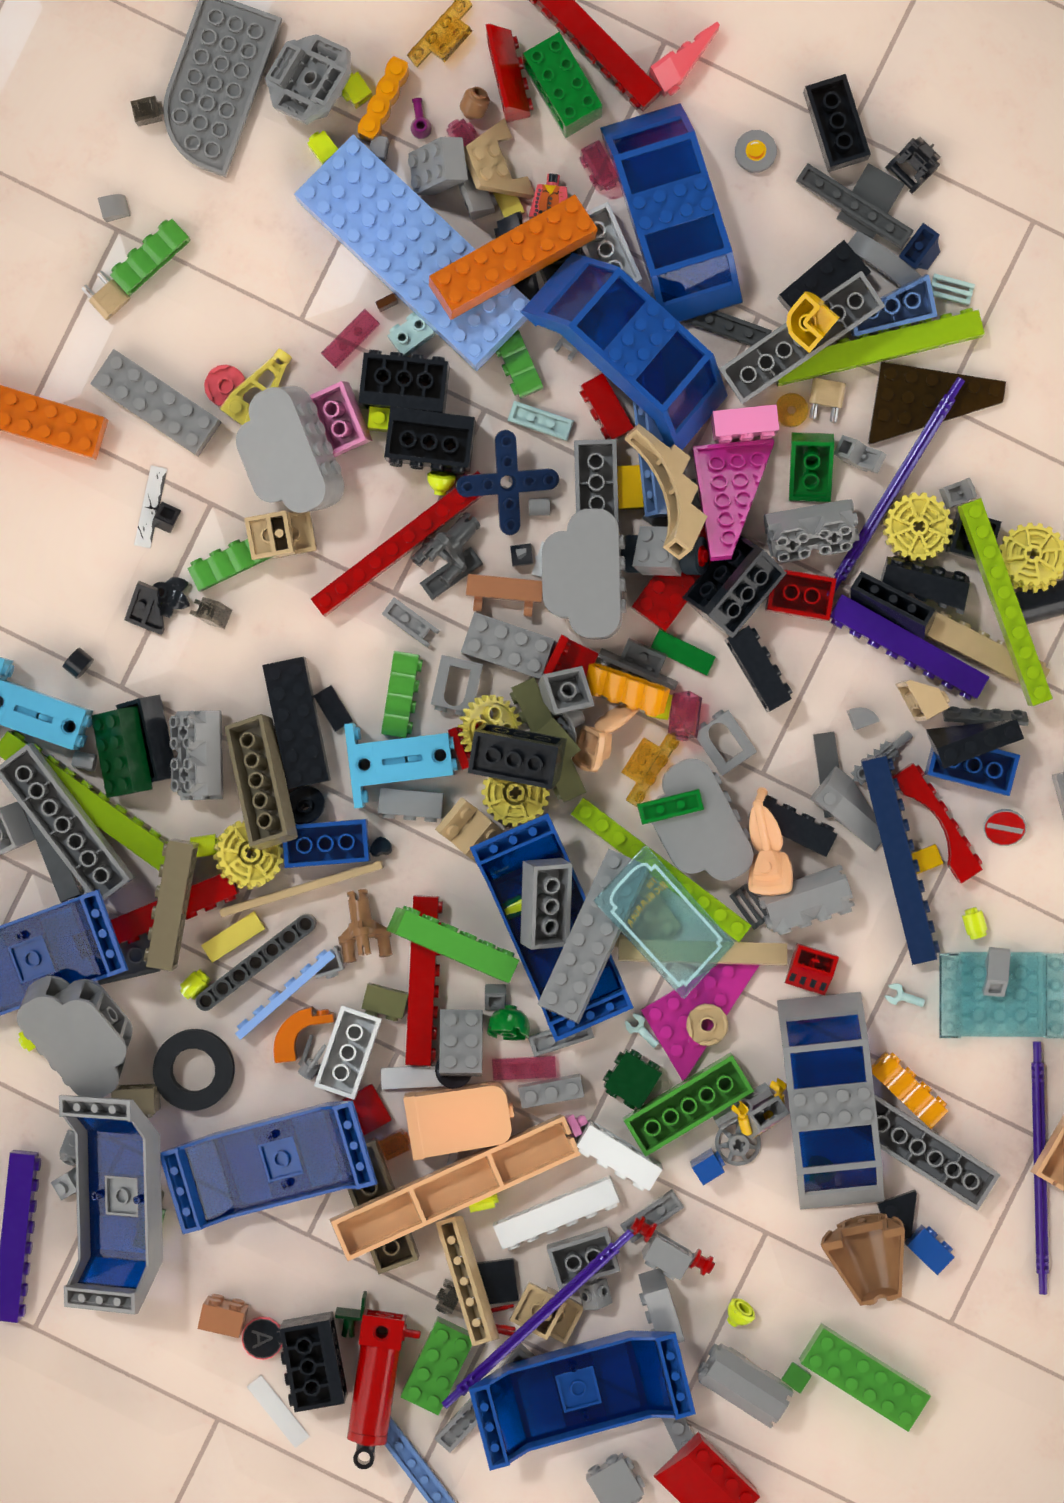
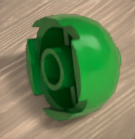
(509, 1023)

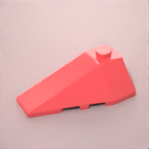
(673, 68)

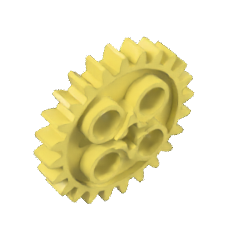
(502, 716)

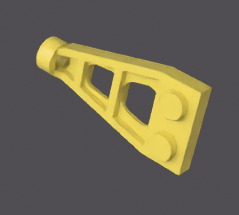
(235, 405)

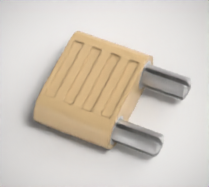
(108, 298)
(826, 394)

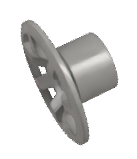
(570, 721)
(738, 1145)

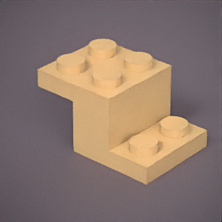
(280, 534)
(467, 827)
(558, 1324)

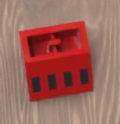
(811, 969)

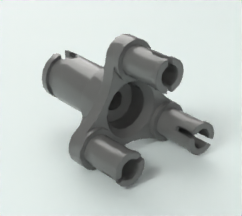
(449, 547)

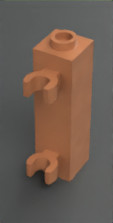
(504, 588)

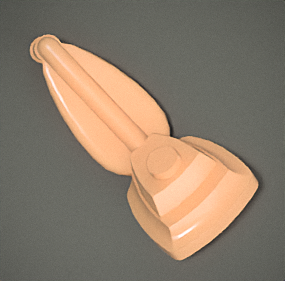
(597, 740)
(770, 869)

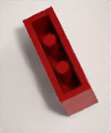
(606, 407)

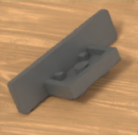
(641, 661)
(977, 715)

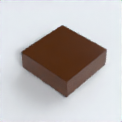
(386, 302)

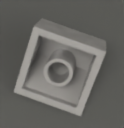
(565, 690)
(14, 828)

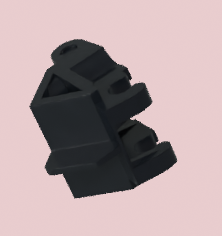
(920, 157)

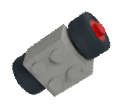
(647, 556)

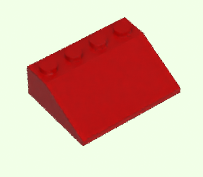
(508, 73)
(704, 1476)

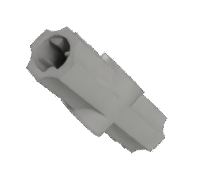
(757, 1098)

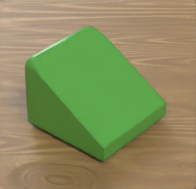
(796, 1377)

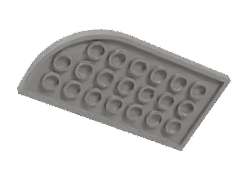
(217, 80)

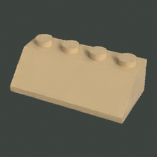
(923, 699)

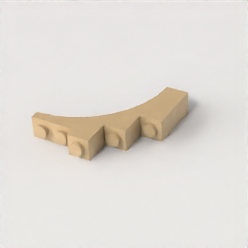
(678, 490)

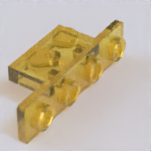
(444, 35)
(646, 765)

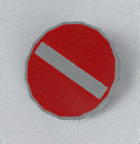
(1004, 827)

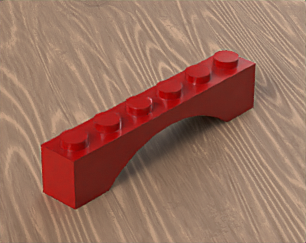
(960, 858)

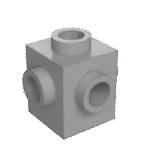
(595, 1294)

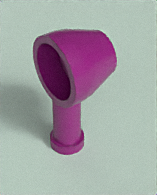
(419, 118)

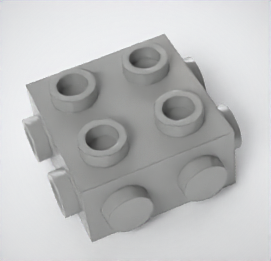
(616, 1481)

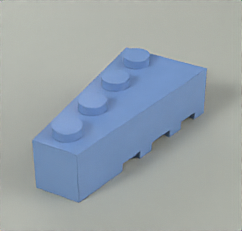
(902, 306)

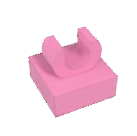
(575, 1124)

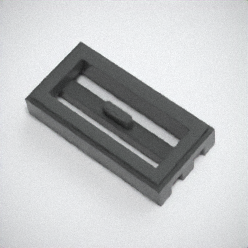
(739, 891)

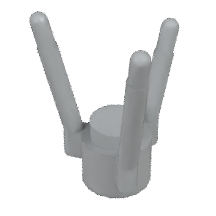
(310, 1066)

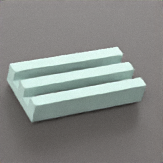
(970, 286)

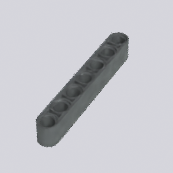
(246, 966)

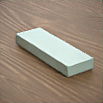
(540, 420)

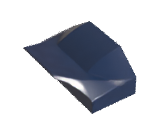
(922, 248)

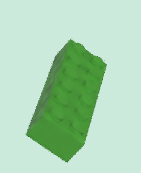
(457, 946)
(688, 1104)
(864, 1377)

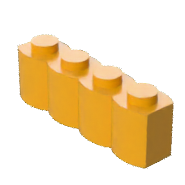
(386, 96)
(627, 689)
(908, 1090)

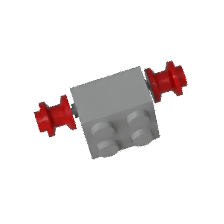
(667, 1253)

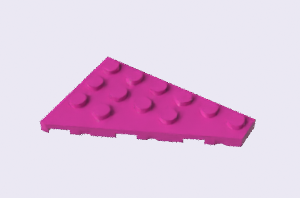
(727, 486)
(670, 1012)

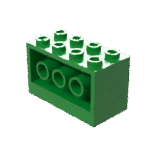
(562, 85)

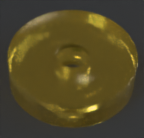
(798, 403)

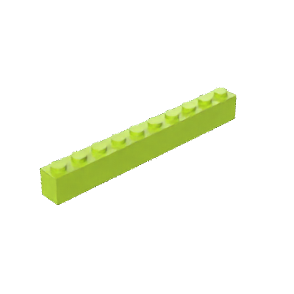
(889, 345)
(1004, 602)
(97, 806)
(630, 846)

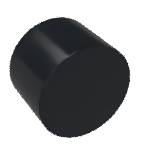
(78, 663)

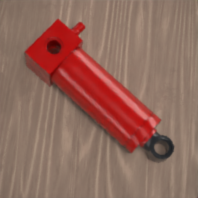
(375, 1381)

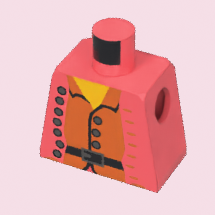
(548, 195)

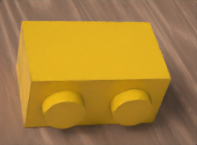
(629, 488)

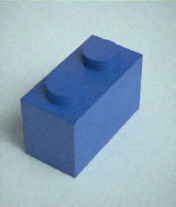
(708, 1166)
(930, 1249)

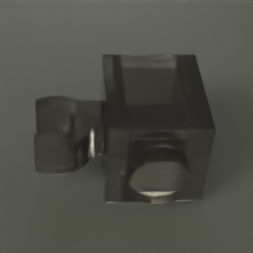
(147, 110)

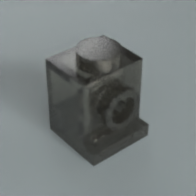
(447, 1298)

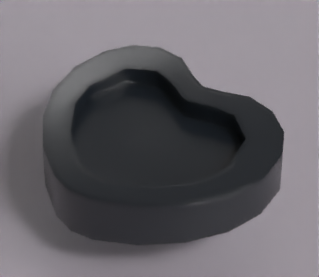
(380, 846)

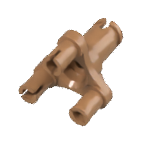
(361, 929)

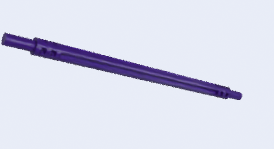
(897, 482)
(1040, 1184)
(540, 1316)

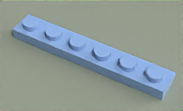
(291, 987)

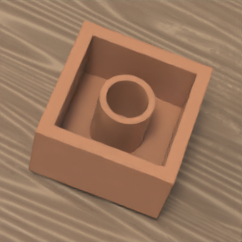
(223, 1316)

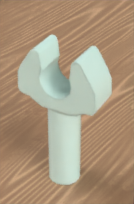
(901, 995)
(641, 1030)

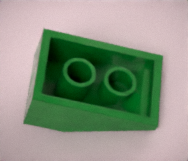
(811, 467)

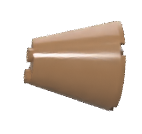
(868, 1256)

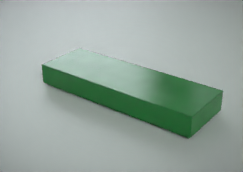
(683, 652)
(670, 806)

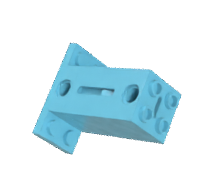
(41, 713)
(396, 760)

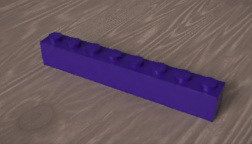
(908, 647)
(16, 1231)

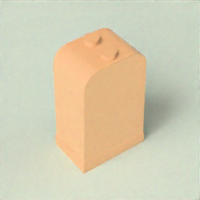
(458, 1118)

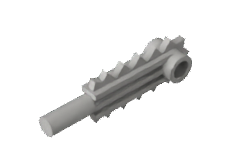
(889, 748)

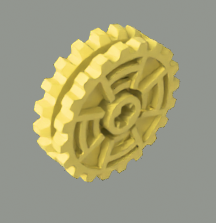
(913, 511)
(1035, 542)
(511, 809)
(237, 867)

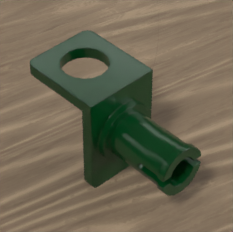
(350, 1317)

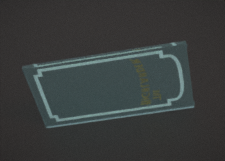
(663, 922)

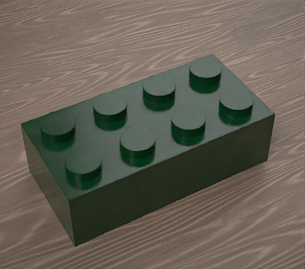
(121, 752)

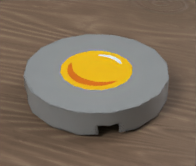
(755, 151)

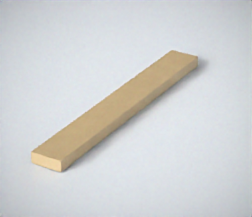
(301, 888)
(740, 953)

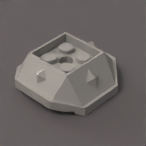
(308, 77)

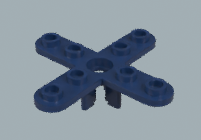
(521, 482)

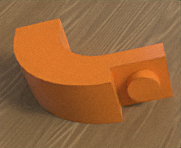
(286, 1037)

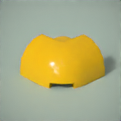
(809, 320)

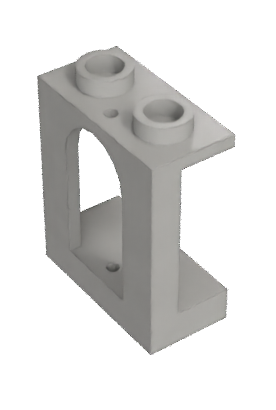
(441, 680)
(703, 738)

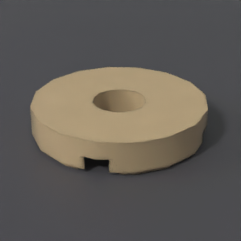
(703, 1012)

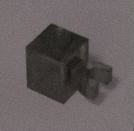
(212, 612)

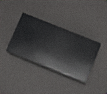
(333, 708)

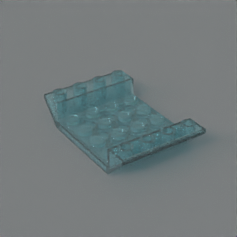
(1030, 1005)

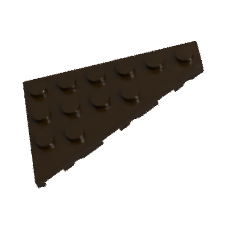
(911, 394)

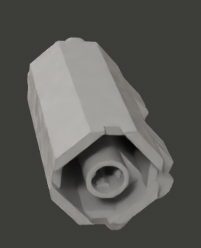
(821, 527)
(199, 762)
(810, 898)
(744, 1384)

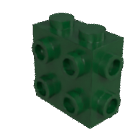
(631, 1078)

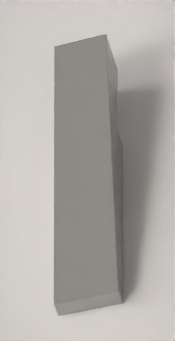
(465, 1418)

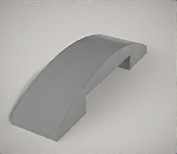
(882, 259)

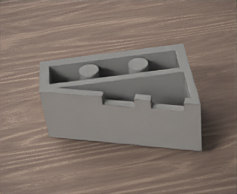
(659, 1303)

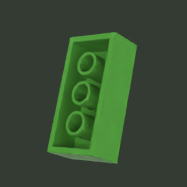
(437, 1366)

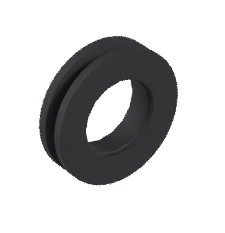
(166, 1081)

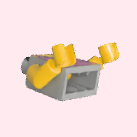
(764, 1116)

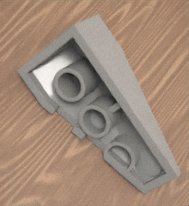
(478, 202)
(846, 804)

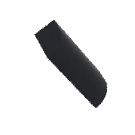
(1042, 604)
(893, 605)

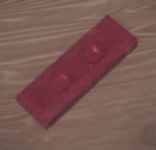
(350, 338)
(524, 1067)

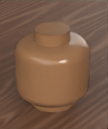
(474, 103)

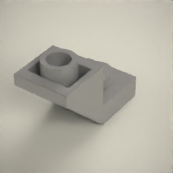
(997, 970)

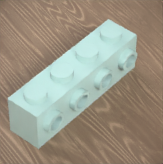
(410, 334)

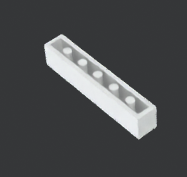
(556, 1212)

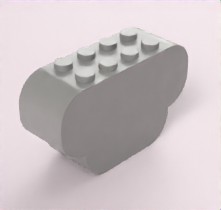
(289, 452)
(585, 574)
(708, 837)
(77, 1032)

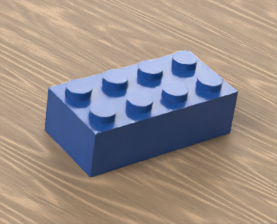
(988, 771)
(328, 844)

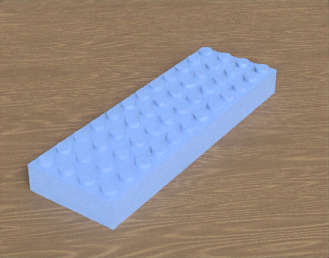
(404, 245)

